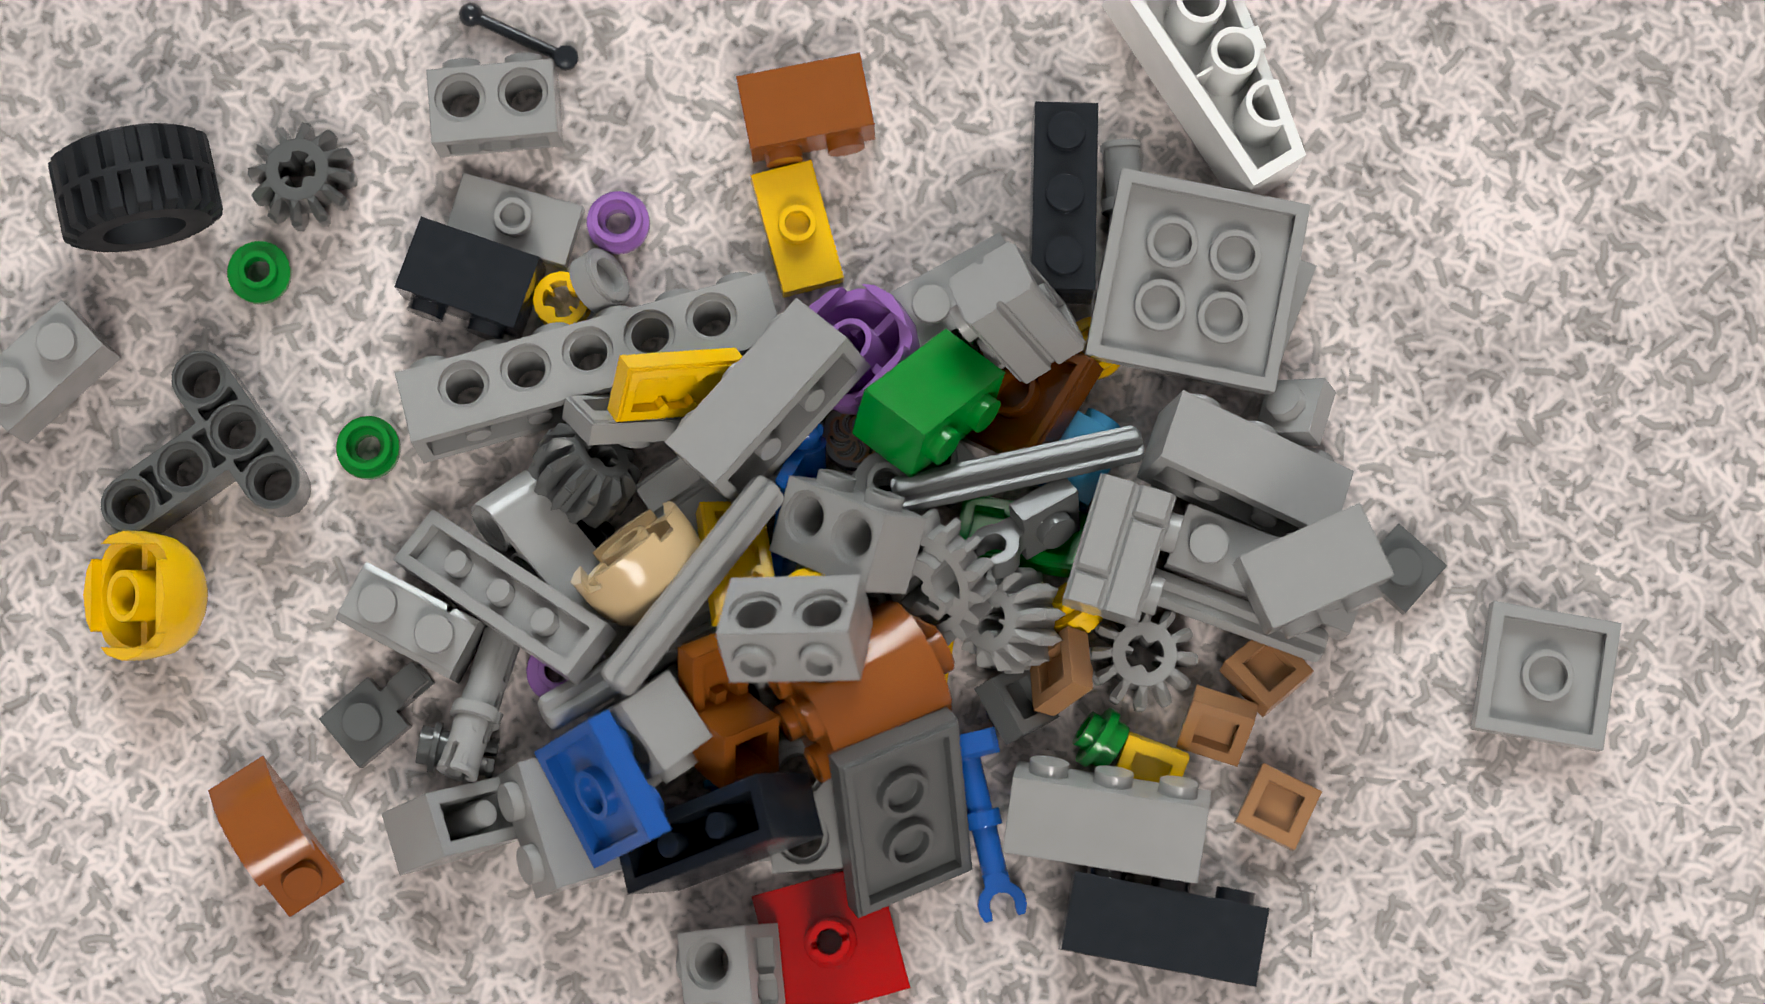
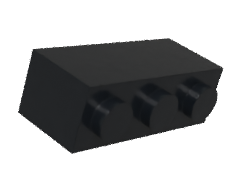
(1064, 197)
(725, 832)
(1165, 926)

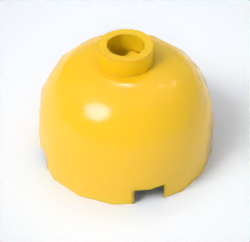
(145, 595)

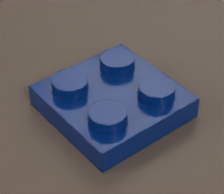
(603, 789)

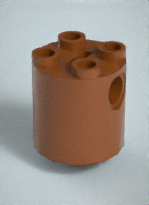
(897, 685)

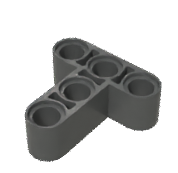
(209, 440)

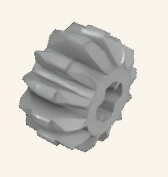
(1018, 626)
(1137, 678)

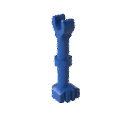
(984, 821)

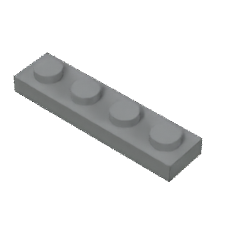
(505, 597)

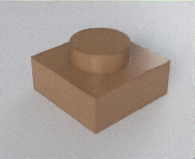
(1265, 674)
(1065, 676)
(1217, 725)
(1277, 807)

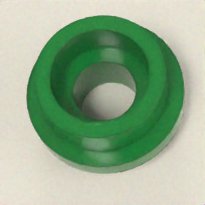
(272, 286)
(354, 433)
(1100, 738)

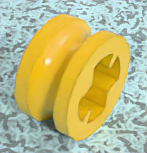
(546, 287)

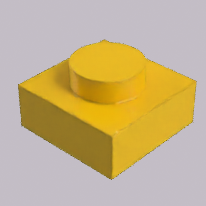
(1151, 759)

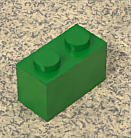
(929, 403)

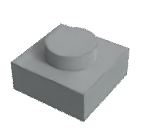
(1299, 409)

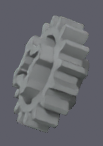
(946, 581)

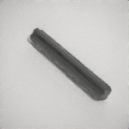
(1019, 468)

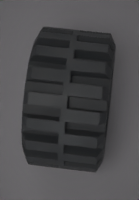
(135, 187)

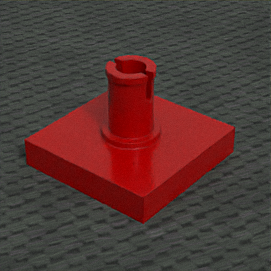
(827, 948)

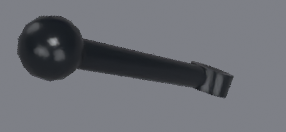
(564, 56)

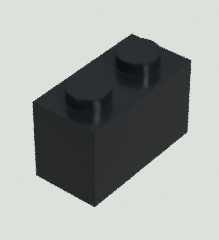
(469, 280)

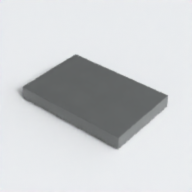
(901, 811)

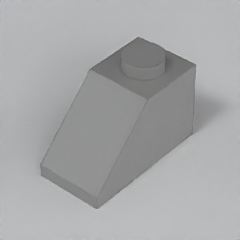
(447, 826)

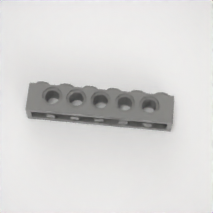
(506, 411)

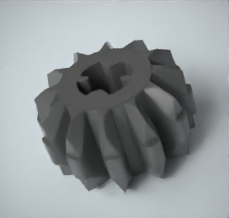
(317, 191)
(582, 478)

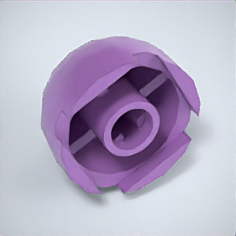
(875, 327)

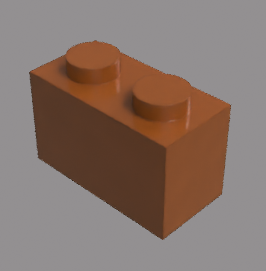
(807, 110)

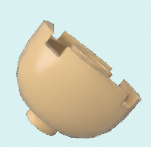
(637, 565)

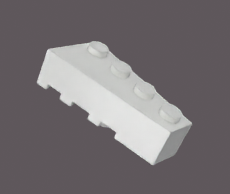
(1217, 84)

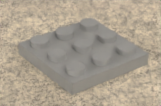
(1197, 281)

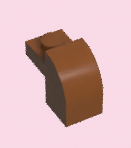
(741, 726)
(272, 837)

